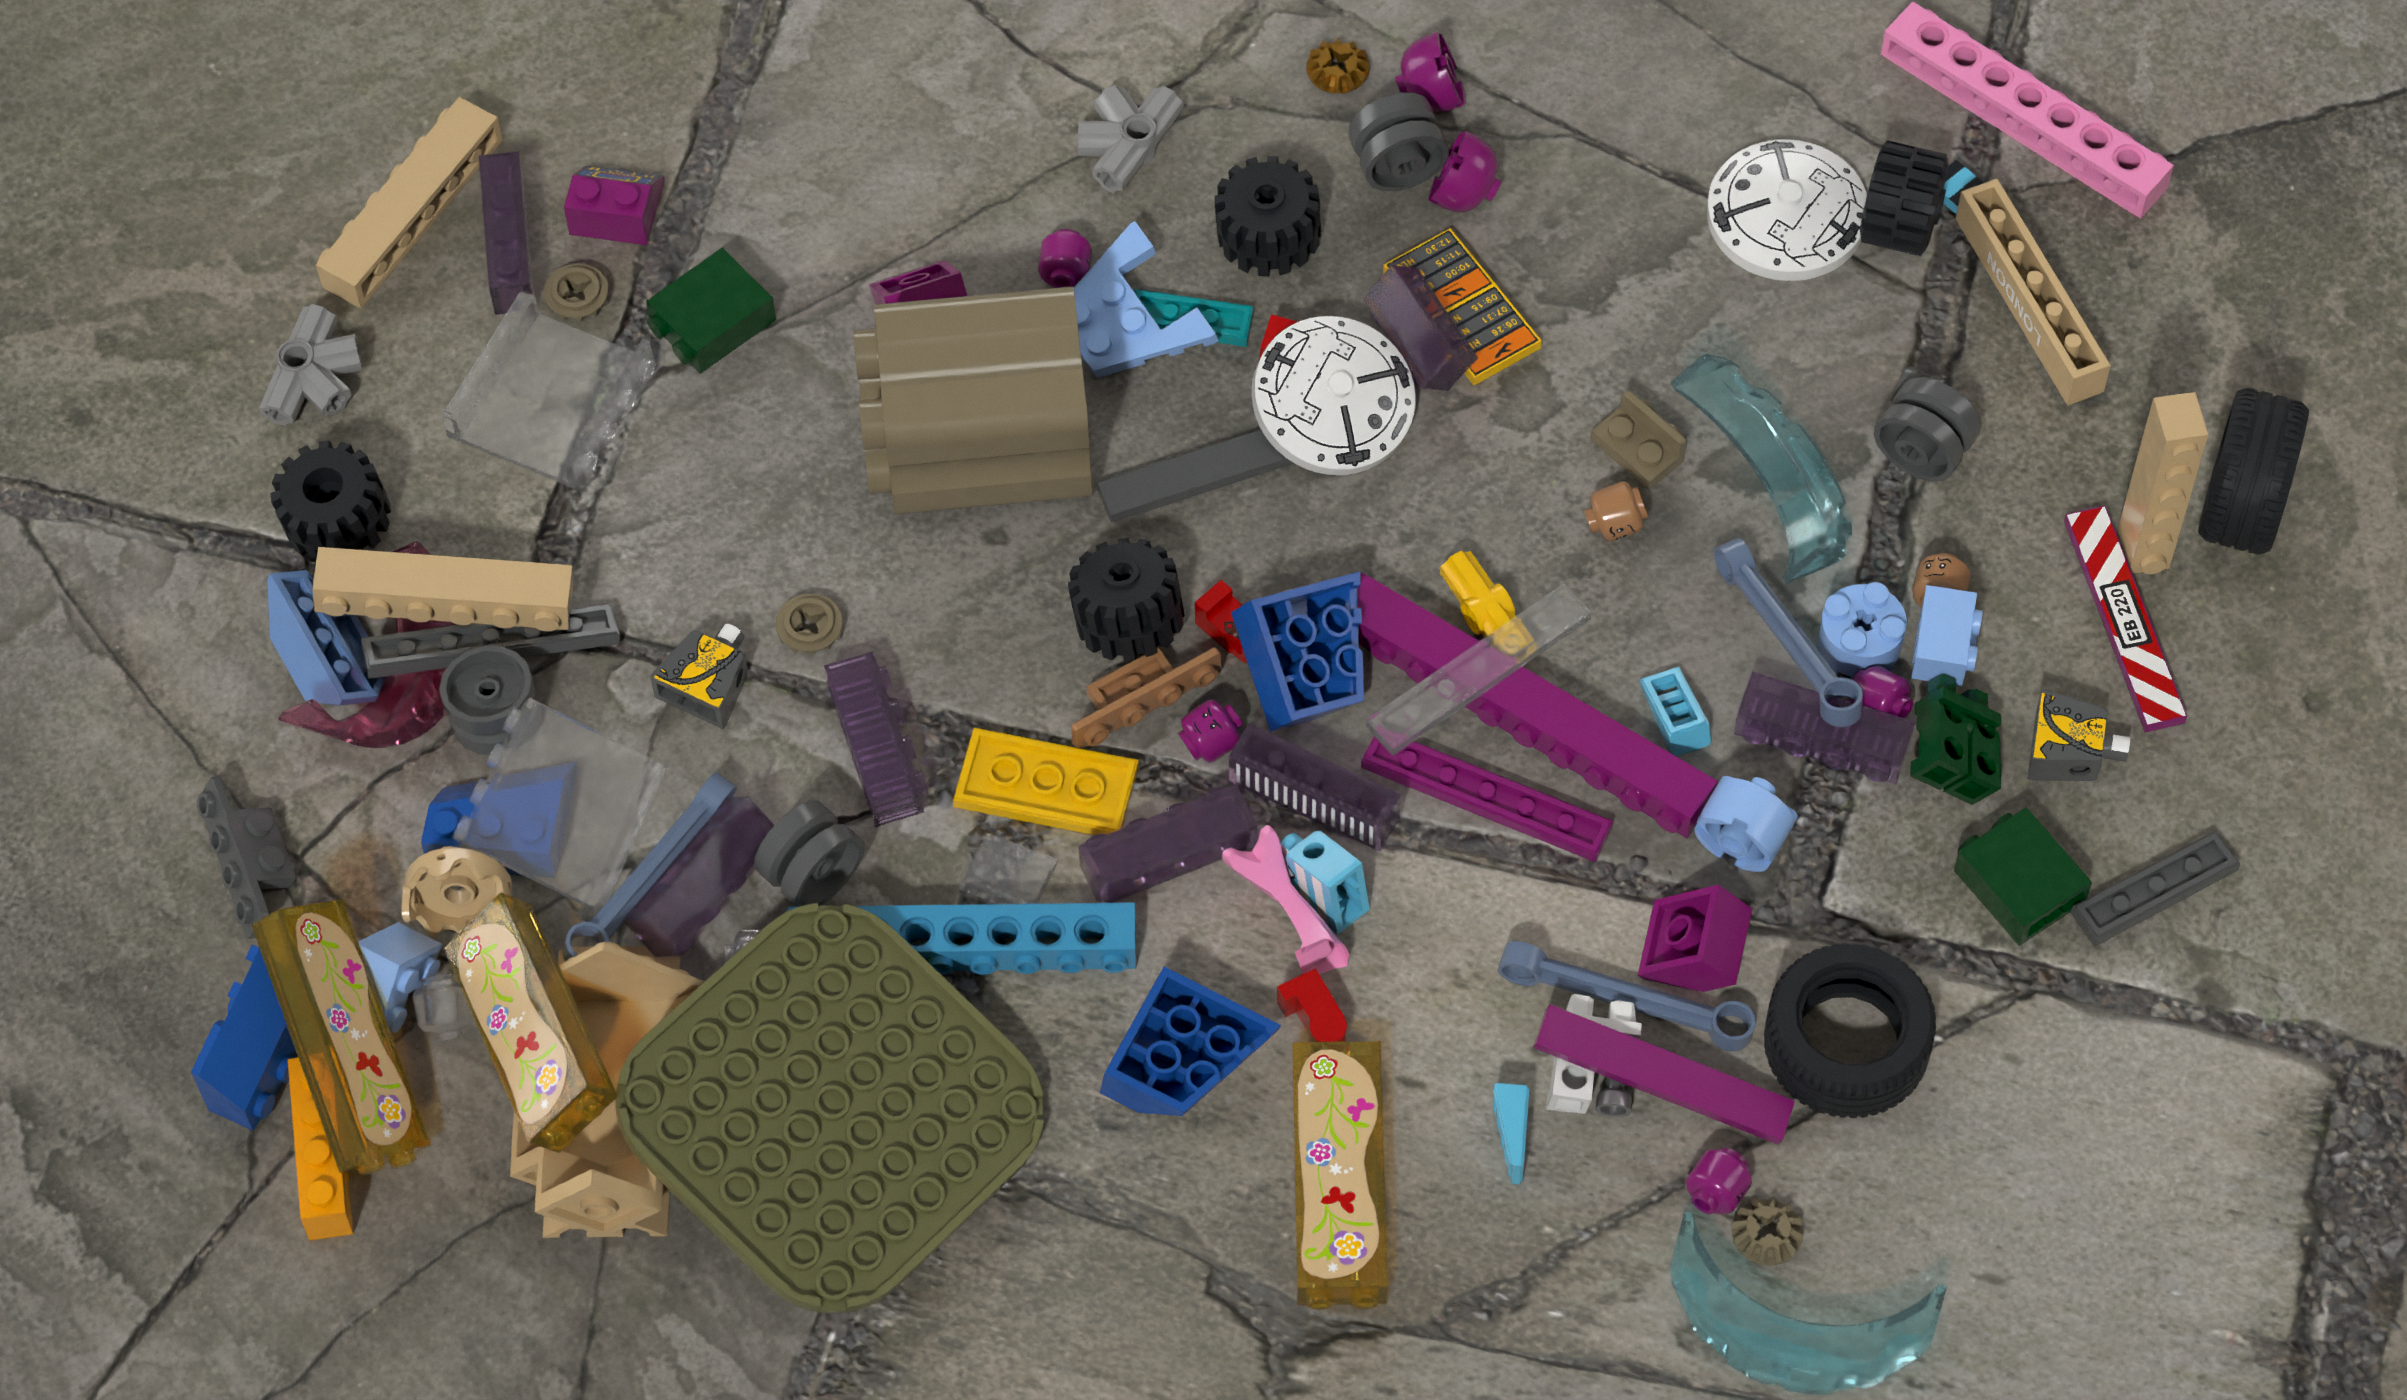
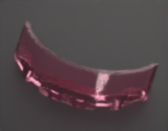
(403, 710)

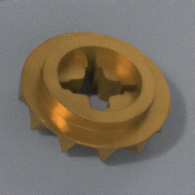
(1332, 78)

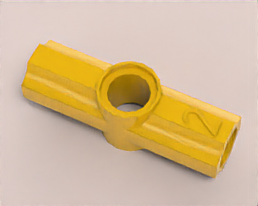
(1481, 602)

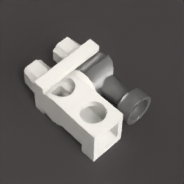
(1573, 1085)

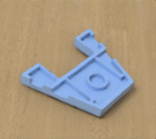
(1115, 324)

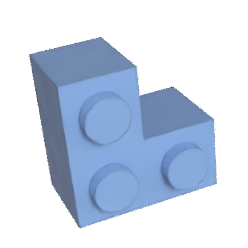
(1946, 634)
(397, 964)

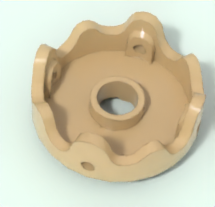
(438, 906)

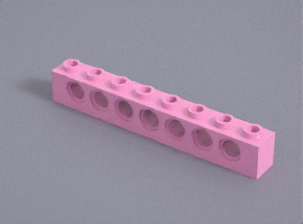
(2027, 109)

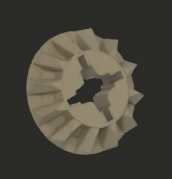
(581, 278)
(814, 608)
(1769, 1249)

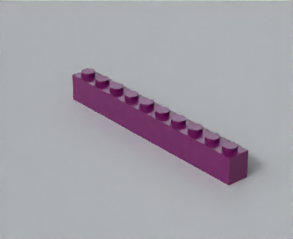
(1540, 714)

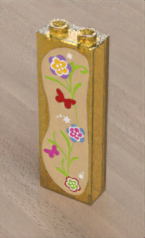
(530, 1023)
(341, 1037)
(1339, 1174)

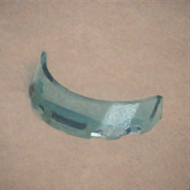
(1781, 457)
(1787, 1350)

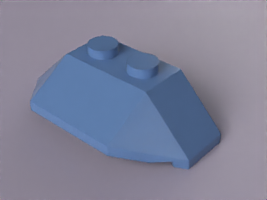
(318, 648)

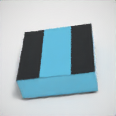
(1958, 180)

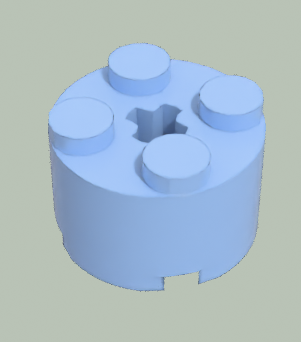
(1861, 629)
(1745, 822)

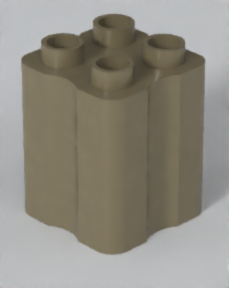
(974, 401)

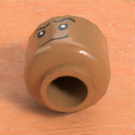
(1616, 511)
(1941, 571)

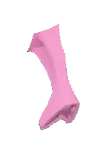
(1268, 872)

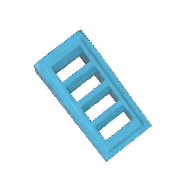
(1685, 734)
(1511, 1114)

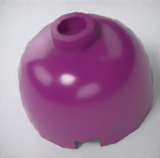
(1430, 72)
(1466, 175)

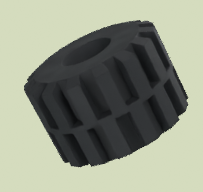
(1904, 198)
(1268, 215)
(330, 499)
(1126, 599)

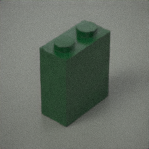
(710, 311)
(2021, 875)

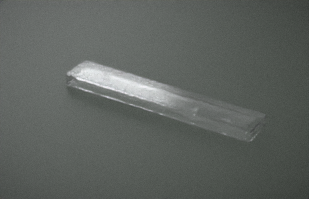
(1478, 669)

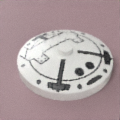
(1786, 210)
(1333, 395)

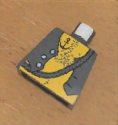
(704, 675)
(2071, 740)

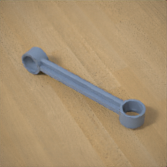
(1739, 568)
(610, 917)
(1529, 965)

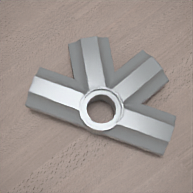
(1127, 133)
(317, 377)

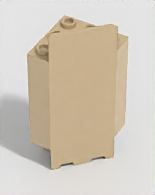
(597, 1177)

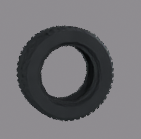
(2253, 471)
(1866, 976)

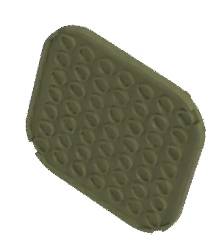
(829, 1107)

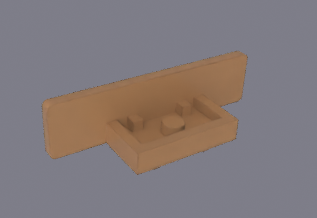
(1138, 689)

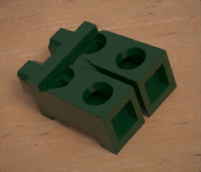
(1957, 741)

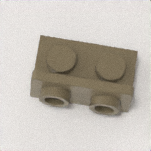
(1640, 440)

